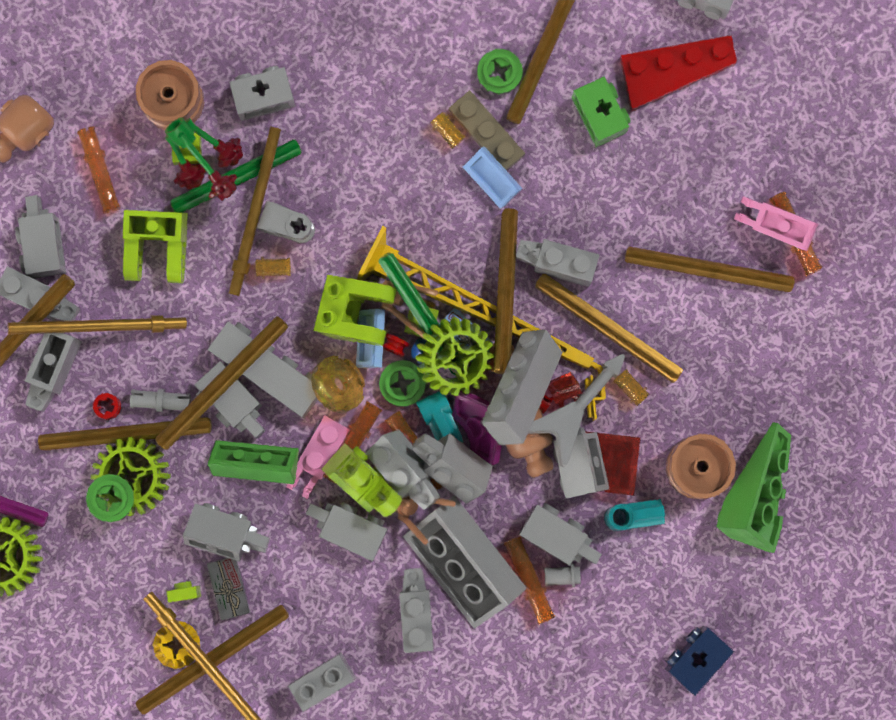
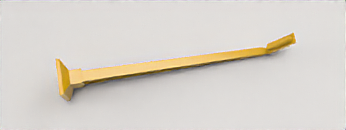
(372, 266)

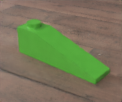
(753, 501)

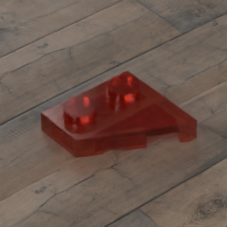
(620, 462)

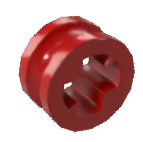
(395, 345)
(106, 397)

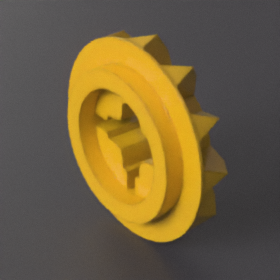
(166, 654)

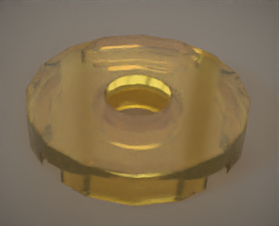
(326, 390)

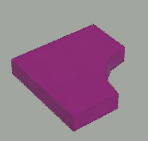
(469, 412)

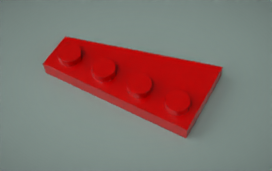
(663, 70)

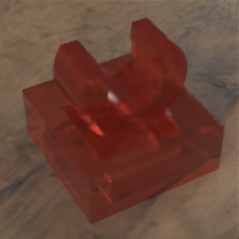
(563, 389)

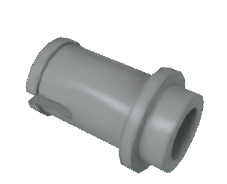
(562, 576)

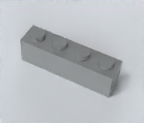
(268, 372)
(522, 387)

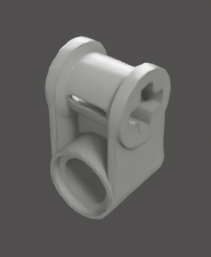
(281, 222)

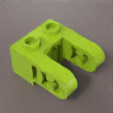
(154, 226)
(341, 308)
(361, 481)

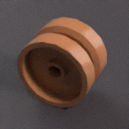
(158, 83)
(715, 476)

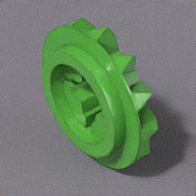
(503, 59)
(390, 376)
(104, 485)

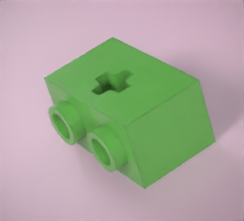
(601, 127)

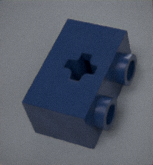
(714, 656)

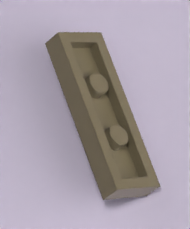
(486, 130)

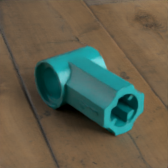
(438, 416)
(637, 515)

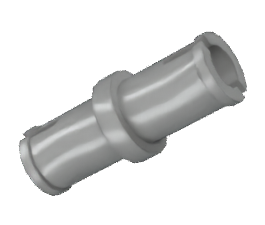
(159, 400)

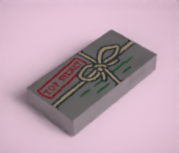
(228, 588)

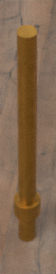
(241, 265)
(155, 323)
(166, 618)

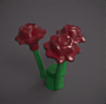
(190, 176)

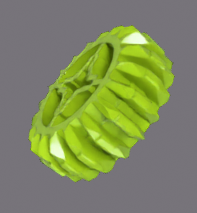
(477, 351)
(127, 464)
(12, 564)

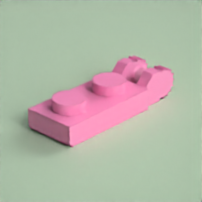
(779, 224)
(318, 452)

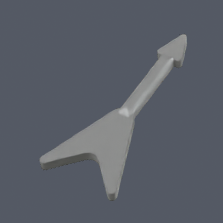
(566, 421)

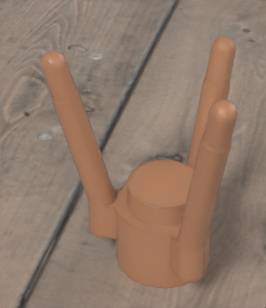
(399, 302)
(409, 507)

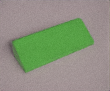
(254, 462)

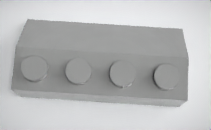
(465, 563)

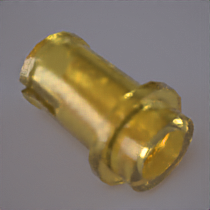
(447, 130)
(272, 267)
(631, 388)

